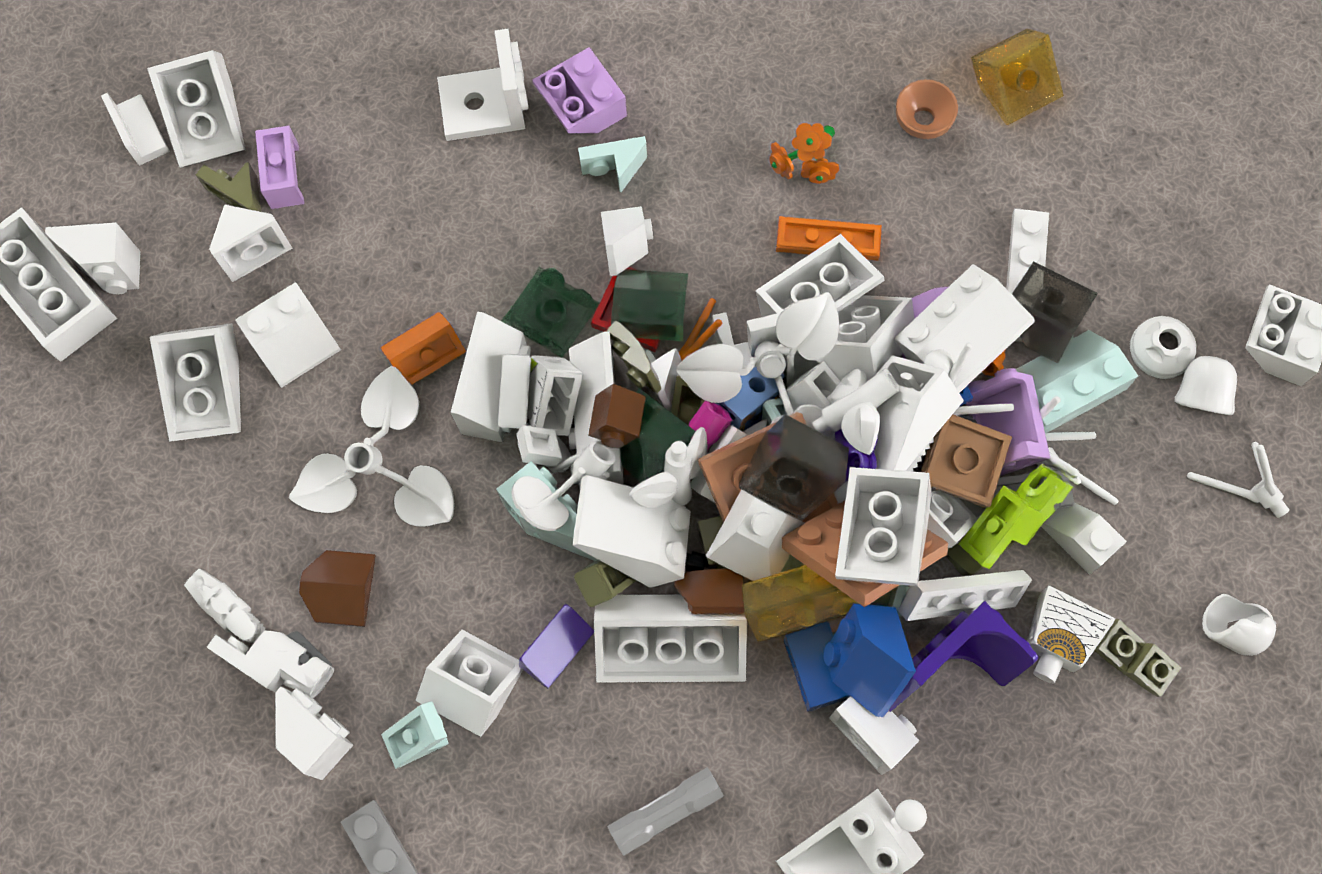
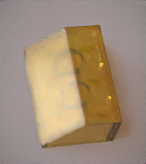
(792, 603)

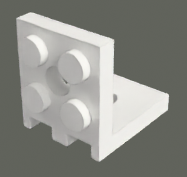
(499, 88)

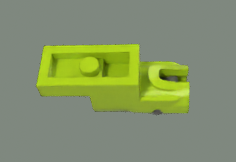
(1015, 515)

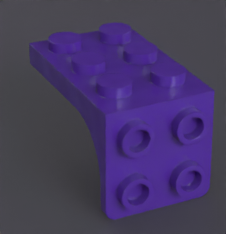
(975, 637)

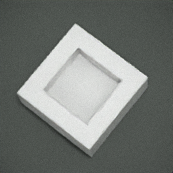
(539, 446)

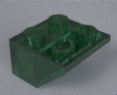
(658, 431)

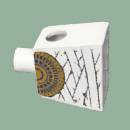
(1064, 633)

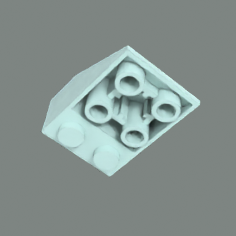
(562, 537)

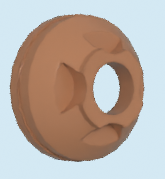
(930, 97)

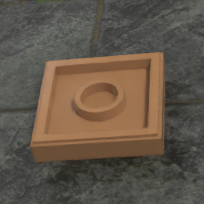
(966, 460)

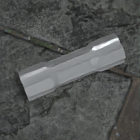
(643, 824)

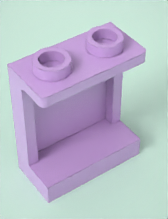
(1023, 423)

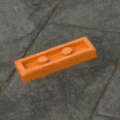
(808, 235)

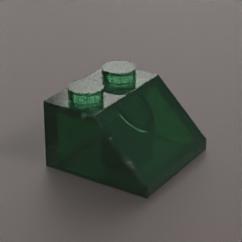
(651, 303)

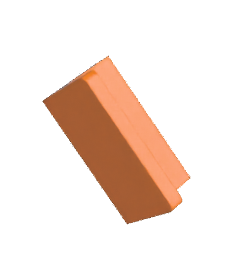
(424, 348)

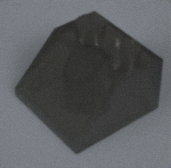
(1057, 308)
(795, 468)

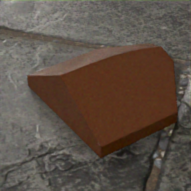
(338, 587)
(712, 591)

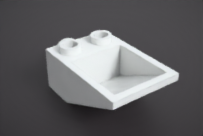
(917, 410)
(853, 848)

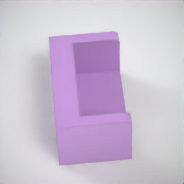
(278, 167)

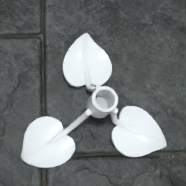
(803, 326)
(327, 484)
(535, 498)

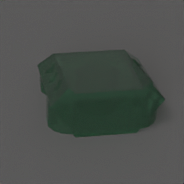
(550, 311)

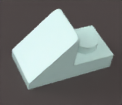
(622, 155)
(415, 735)

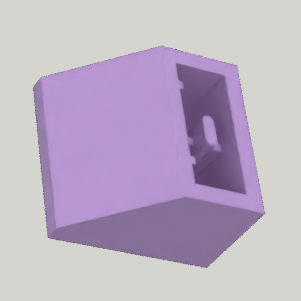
(582, 94)

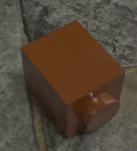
(616, 416)

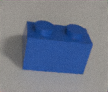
(870, 657)

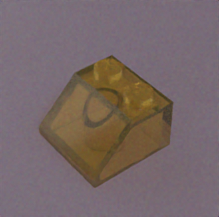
(1018, 74)

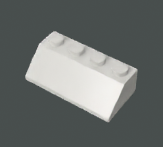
(596, 363)
(664, 642)

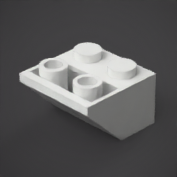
(1287, 336)
(306, 737)

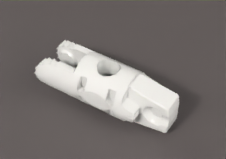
(224, 606)

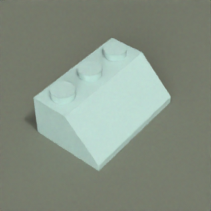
(1083, 378)

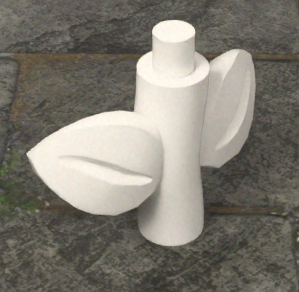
(856, 406)
(674, 482)

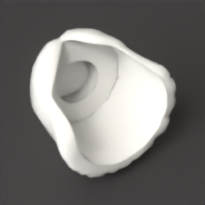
(1209, 385)
(1248, 635)

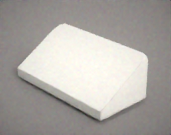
(514, 390)

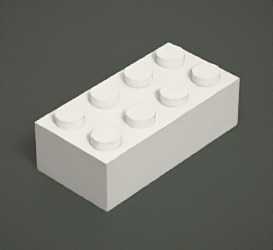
(47, 288)

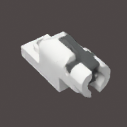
(278, 659)

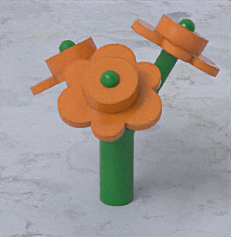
(810, 143)

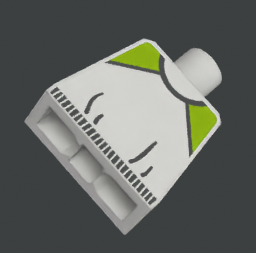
(552, 388)

